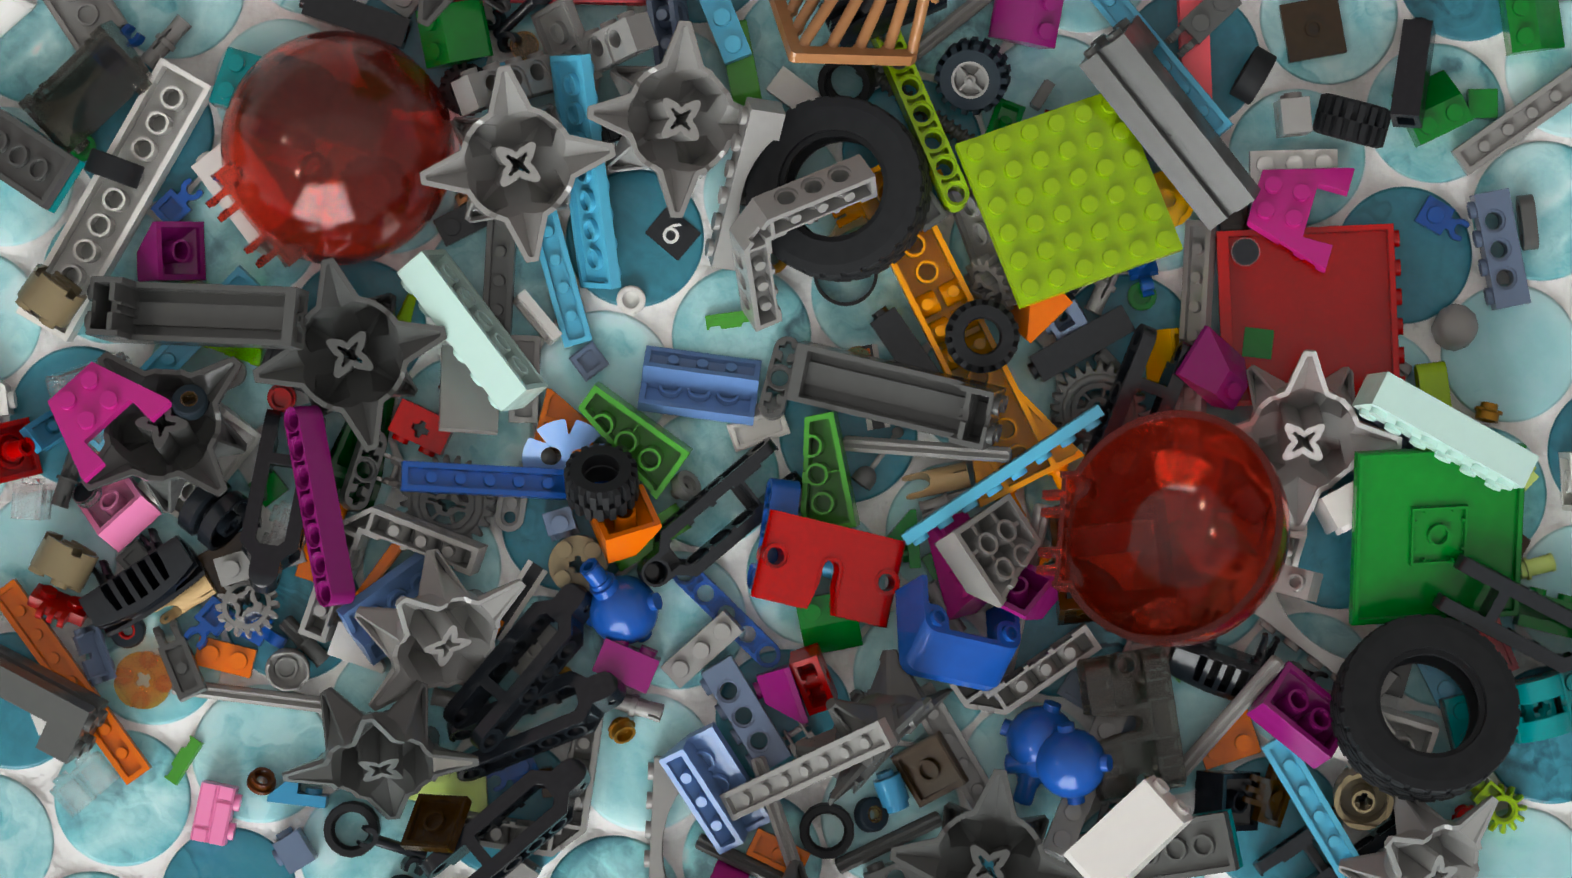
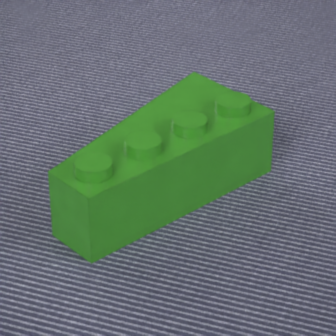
(652, 446)
(826, 473)

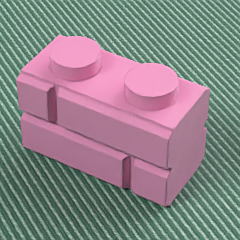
(215, 813)

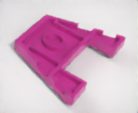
(1285, 206)
(91, 404)

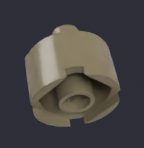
(51, 297)
(566, 552)
(63, 561)
(1356, 813)

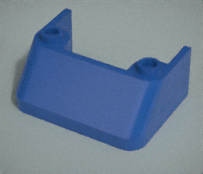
(947, 655)

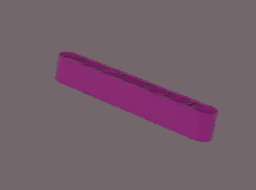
(319, 505)

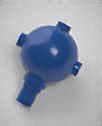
(620, 604)
(1025, 737)
(1067, 763)

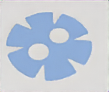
(556, 435)

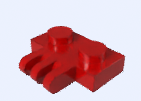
(56, 606)

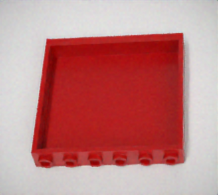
(1338, 313)

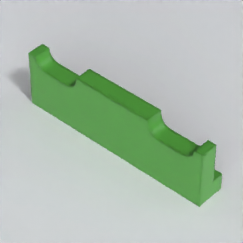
(726, 320)
(183, 760)

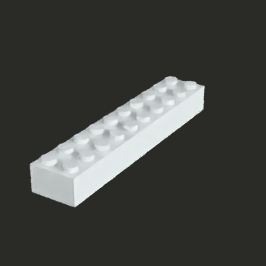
(112, 211)

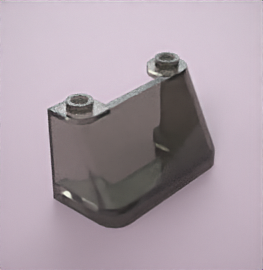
(88, 88)

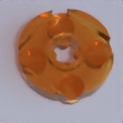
(127, 676)

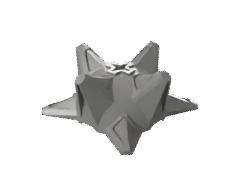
(670, 119)
(542, 150)
(1309, 430)
(438, 633)
(1426, 844)

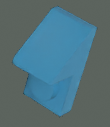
(43, 432)
(291, 794)

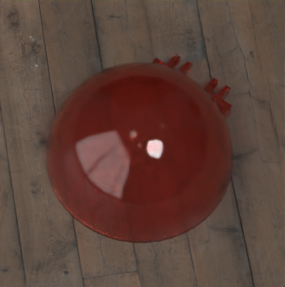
(331, 149)
(1170, 529)

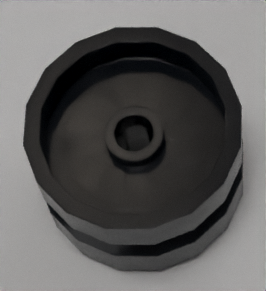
(213, 517)

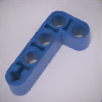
(780, 496)

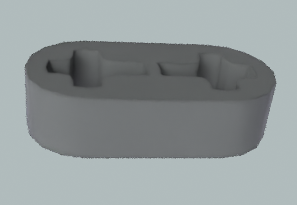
(1527, 222)

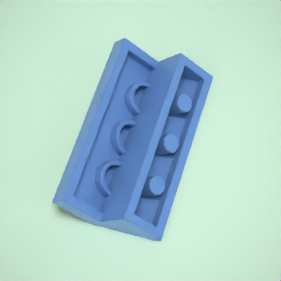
(699, 385)
(383, 593)
(702, 770)

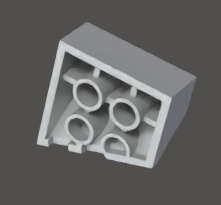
(991, 550)

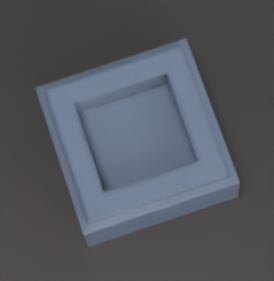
(589, 361)

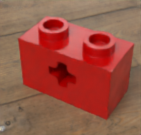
(403, 429)
(812, 678)

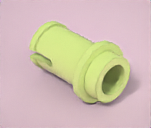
(1537, 566)

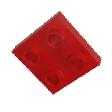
(17, 452)

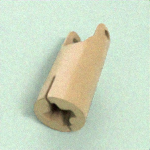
(941, 480)
(189, 599)

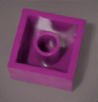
(628, 663)

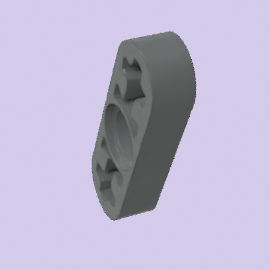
(766, 397)
(374, 464)

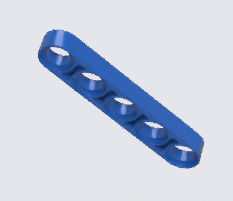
(720, 599)

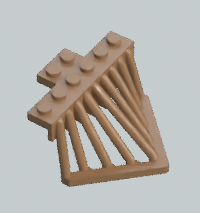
(801, 52)

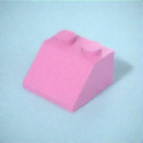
(121, 513)

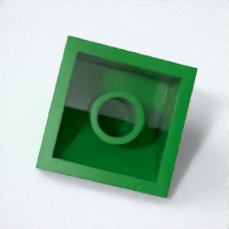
(1531, 26)
(456, 35)
(1443, 110)
(829, 631)

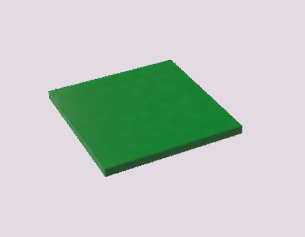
(1412, 525)

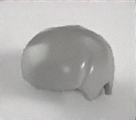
(1454, 327)
(287, 669)

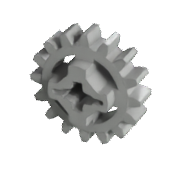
(989, 281)
(245, 617)

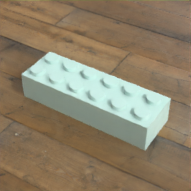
(472, 330)
(1444, 431)

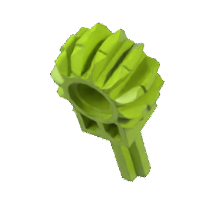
(1489, 788)

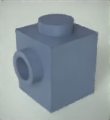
(293, 849)

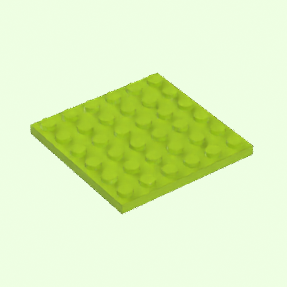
(1067, 199)

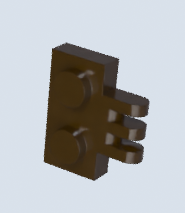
(1269, 798)

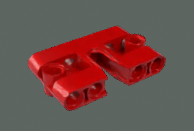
(857, 561)

